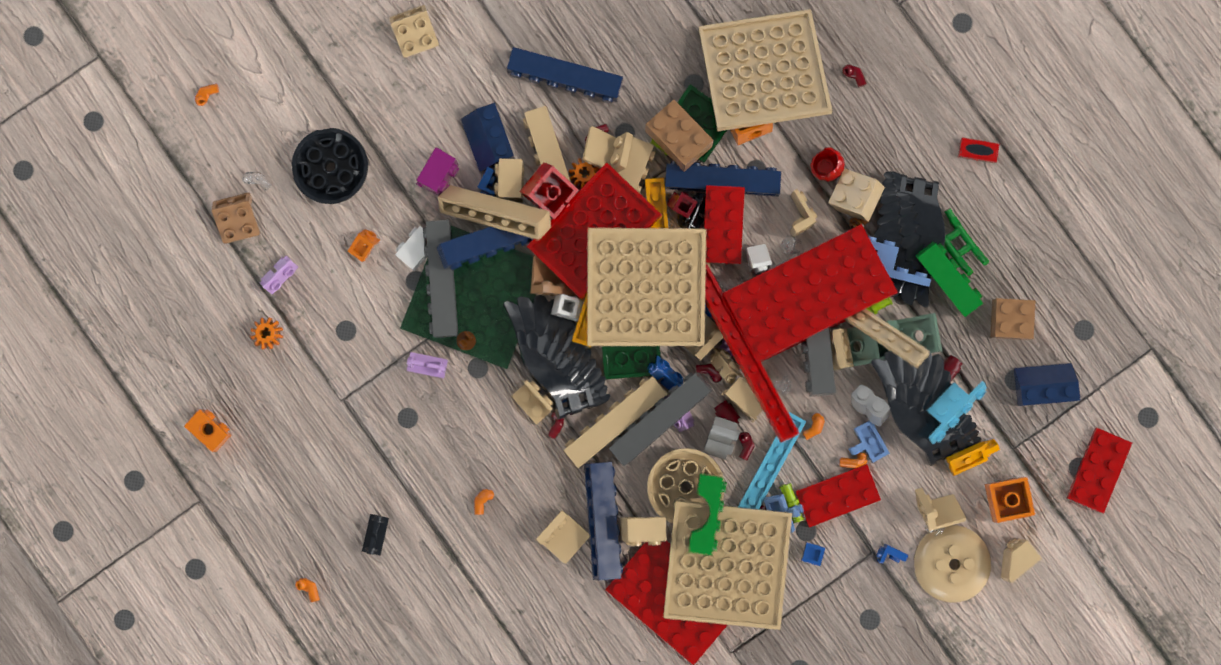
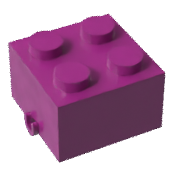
(438, 172)

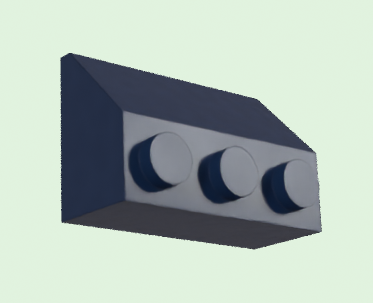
(487, 136)
(1046, 384)

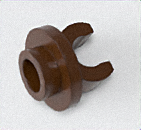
(854, 222)
(466, 340)

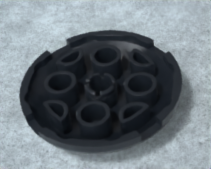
(316, 153)

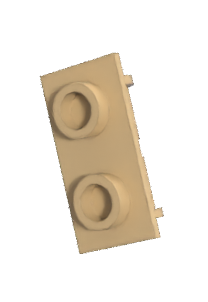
(730, 370)

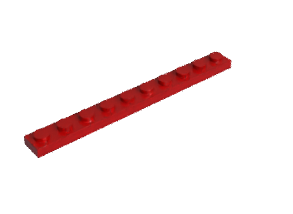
(747, 361)

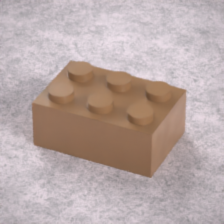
(678, 135)

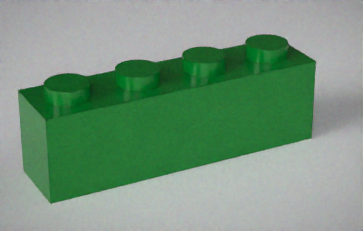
(949, 279)

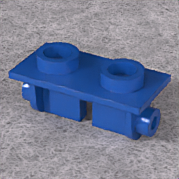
(663, 369)

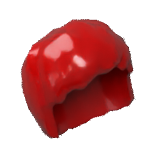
(827, 164)

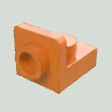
(363, 244)

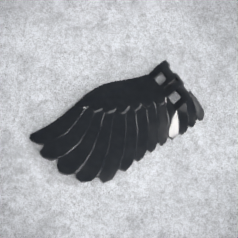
(913, 224)
(553, 359)
(910, 395)

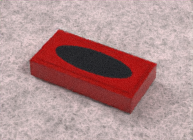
(978, 150)

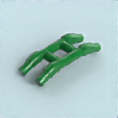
(970, 245)

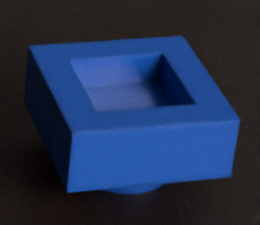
(813, 554)

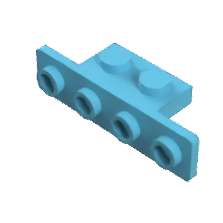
(951, 407)

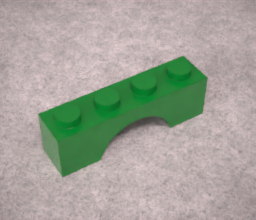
(703, 539)

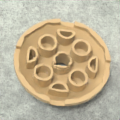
(671, 472)
(933, 560)

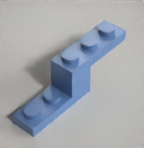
(887, 253)

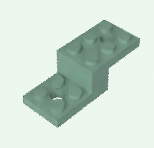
(872, 349)

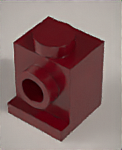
(682, 203)

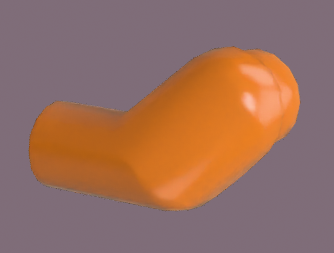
(817, 426)

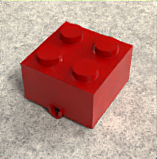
(549, 190)

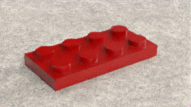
(724, 223)
(1099, 470)
(838, 495)

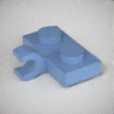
(870, 442)
(778, 503)

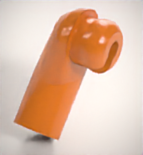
(204, 93)
(854, 463)
(480, 499)
(309, 587)

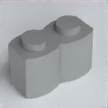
(867, 403)
(721, 437)

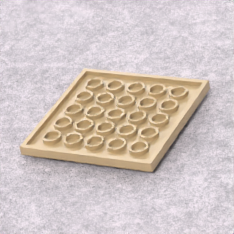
(764, 70)
(646, 287)
(741, 579)

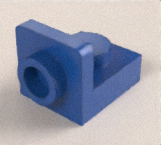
(487, 180)
(895, 555)

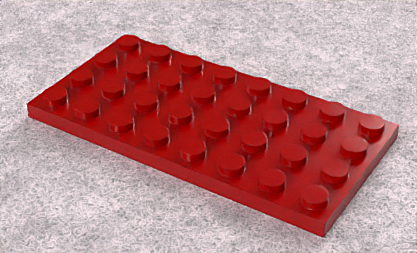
(810, 293)

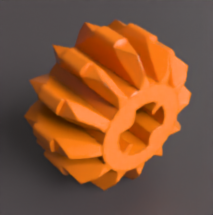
(579, 168)
(264, 326)

